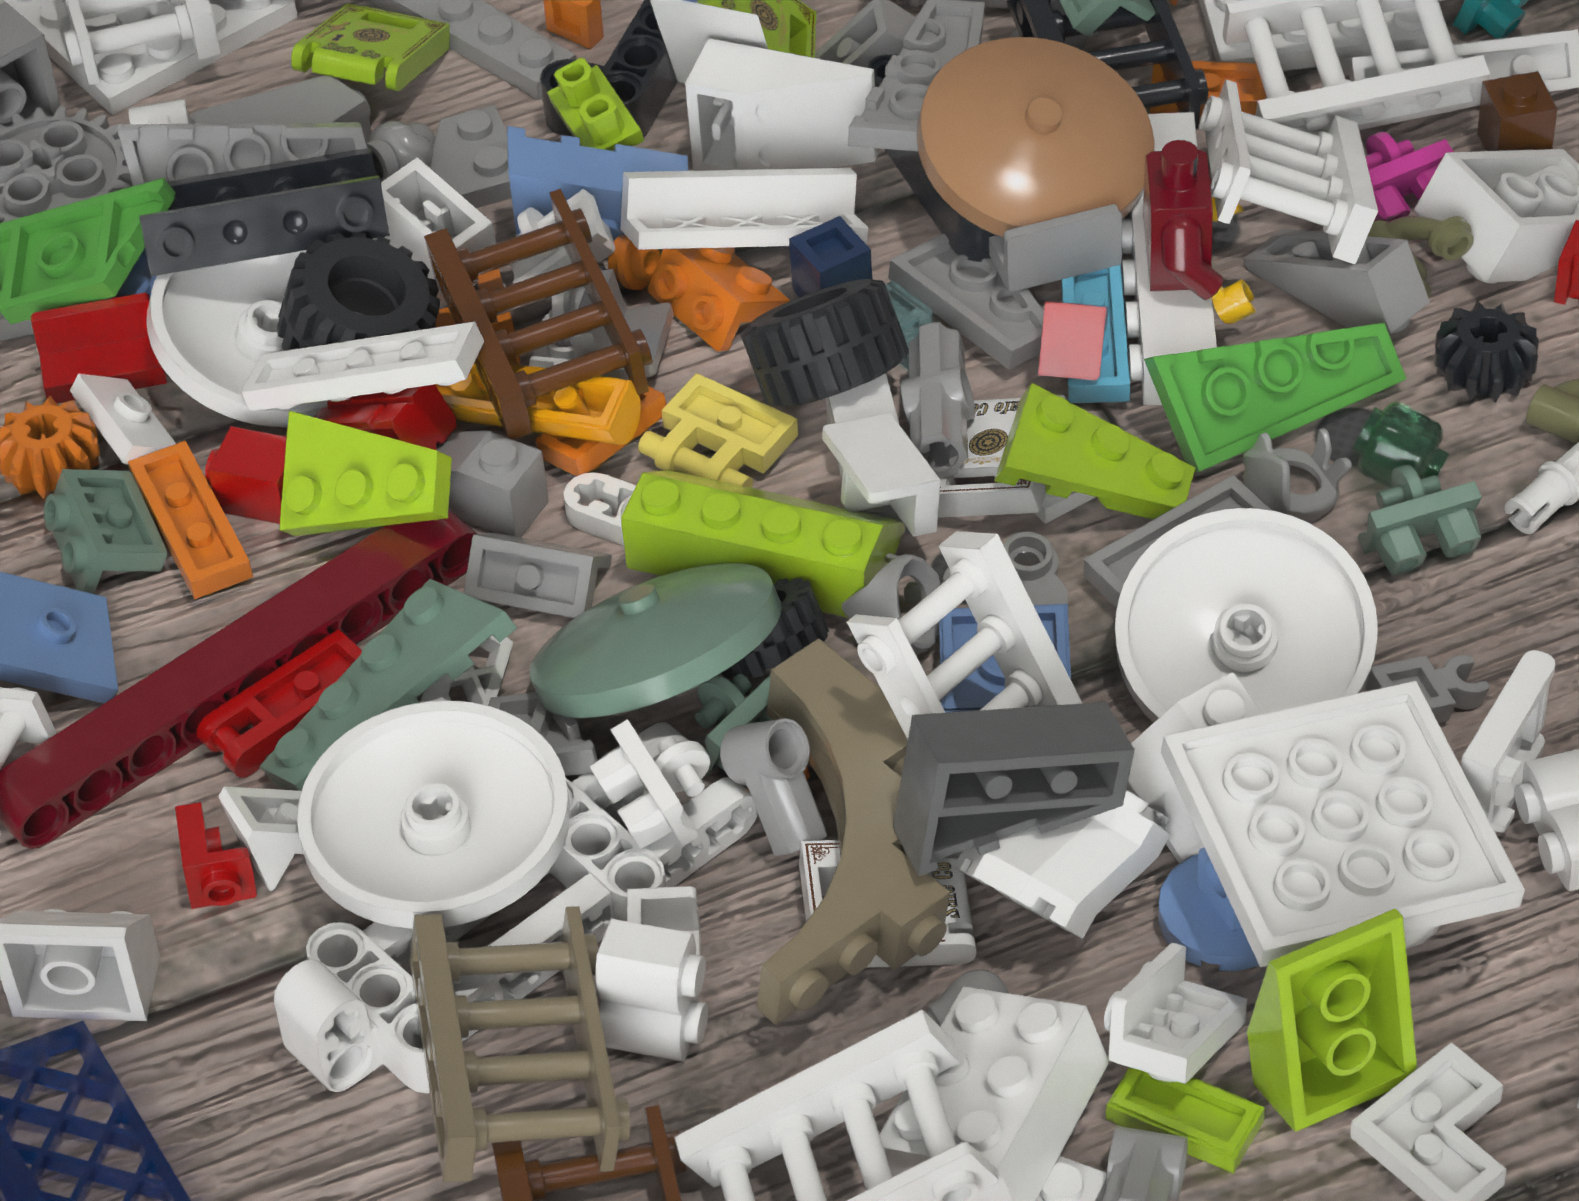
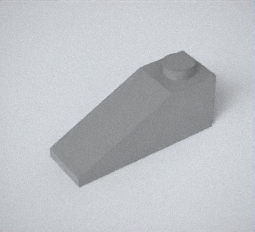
(1375, 290)
(495, 481)

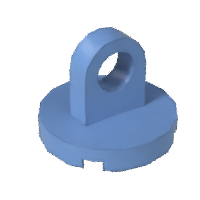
(1200, 916)

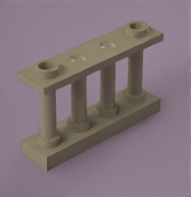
(458, 1073)

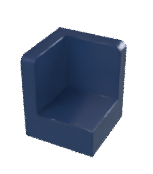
(828, 257)

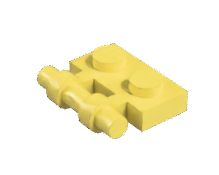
(725, 422)

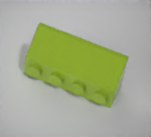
(698, 521)

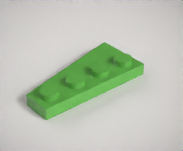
(1234, 393)

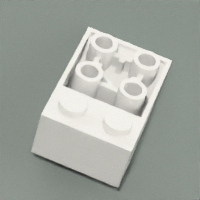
(773, 109)

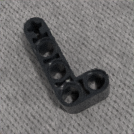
(636, 71)

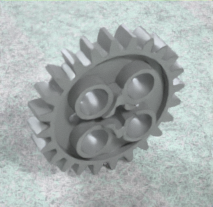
(58, 162)

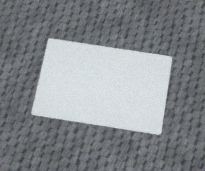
(689, 25)

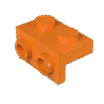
(713, 291)

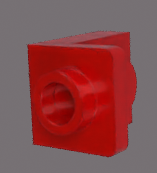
(210, 872)

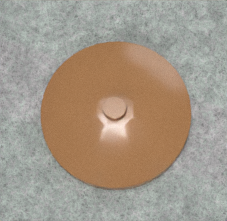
(1032, 134)

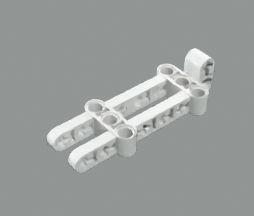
(355, 995)

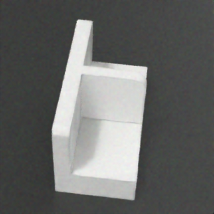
(884, 470)

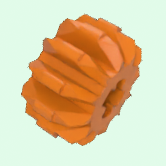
(44, 442)

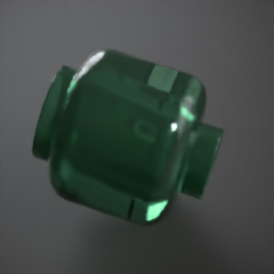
(1397, 439)

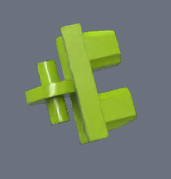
(592, 108)

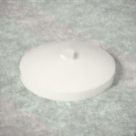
(216, 325)
(1250, 599)
(434, 813)

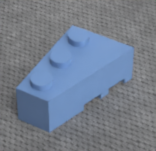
(546, 166)

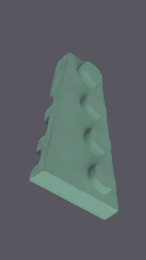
(395, 667)

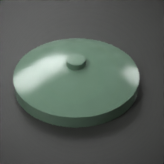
(655, 640)

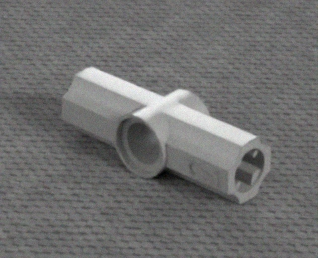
(938, 398)

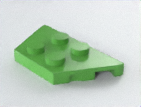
(75, 250)

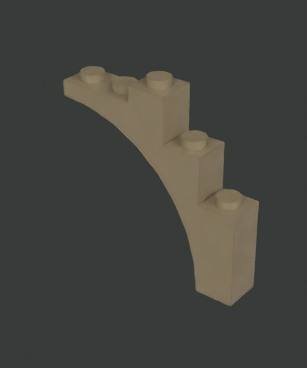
(875, 893)

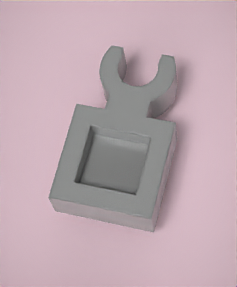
(1441, 687)

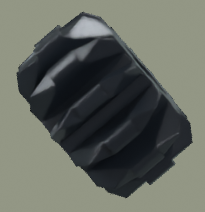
(1486, 351)

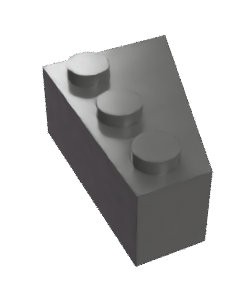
(1005, 772)

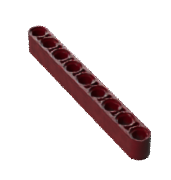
(159, 716)

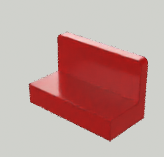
(96, 340)

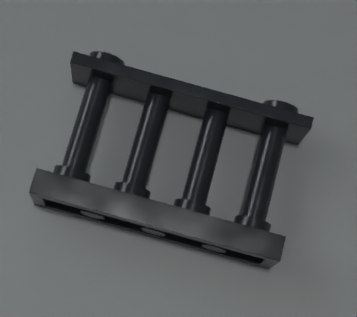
(1182, 84)
(265, 211)

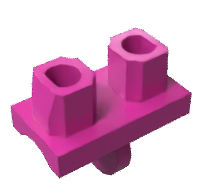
(1400, 171)

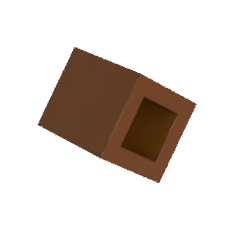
(1516, 114)

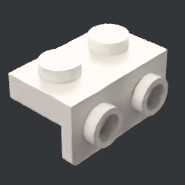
(1170, 1023)

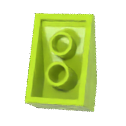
(1334, 1022)

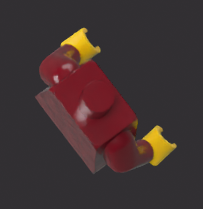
(1179, 230)

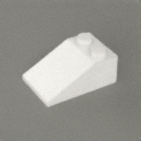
(1516, 208)

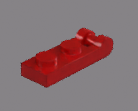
(275, 704)

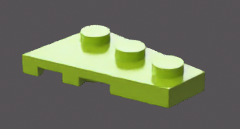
(1084, 454)

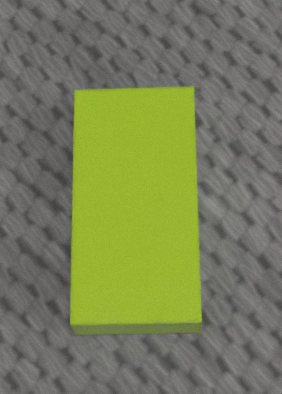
(1214, 1120)

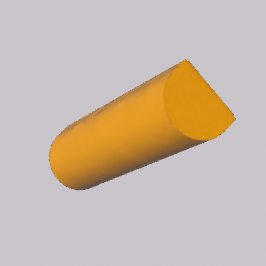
(591, 410)

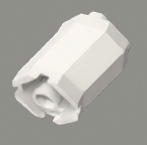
(1073, 868)

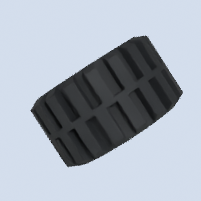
(354, 277)
(825, 343)

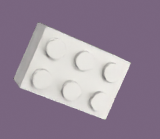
(1015, 1091)

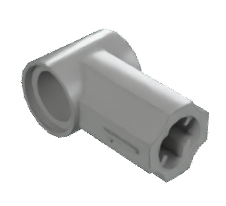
(771, 764)
(1145, 1166)

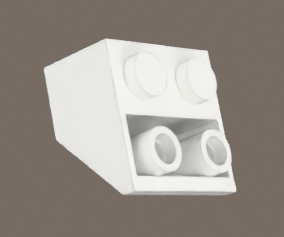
(422, 204)

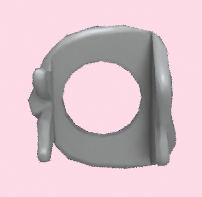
(1269, 476)
(882, 598)

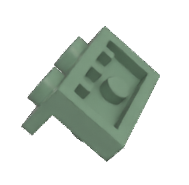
(102, 526)

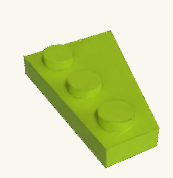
(357, 479)

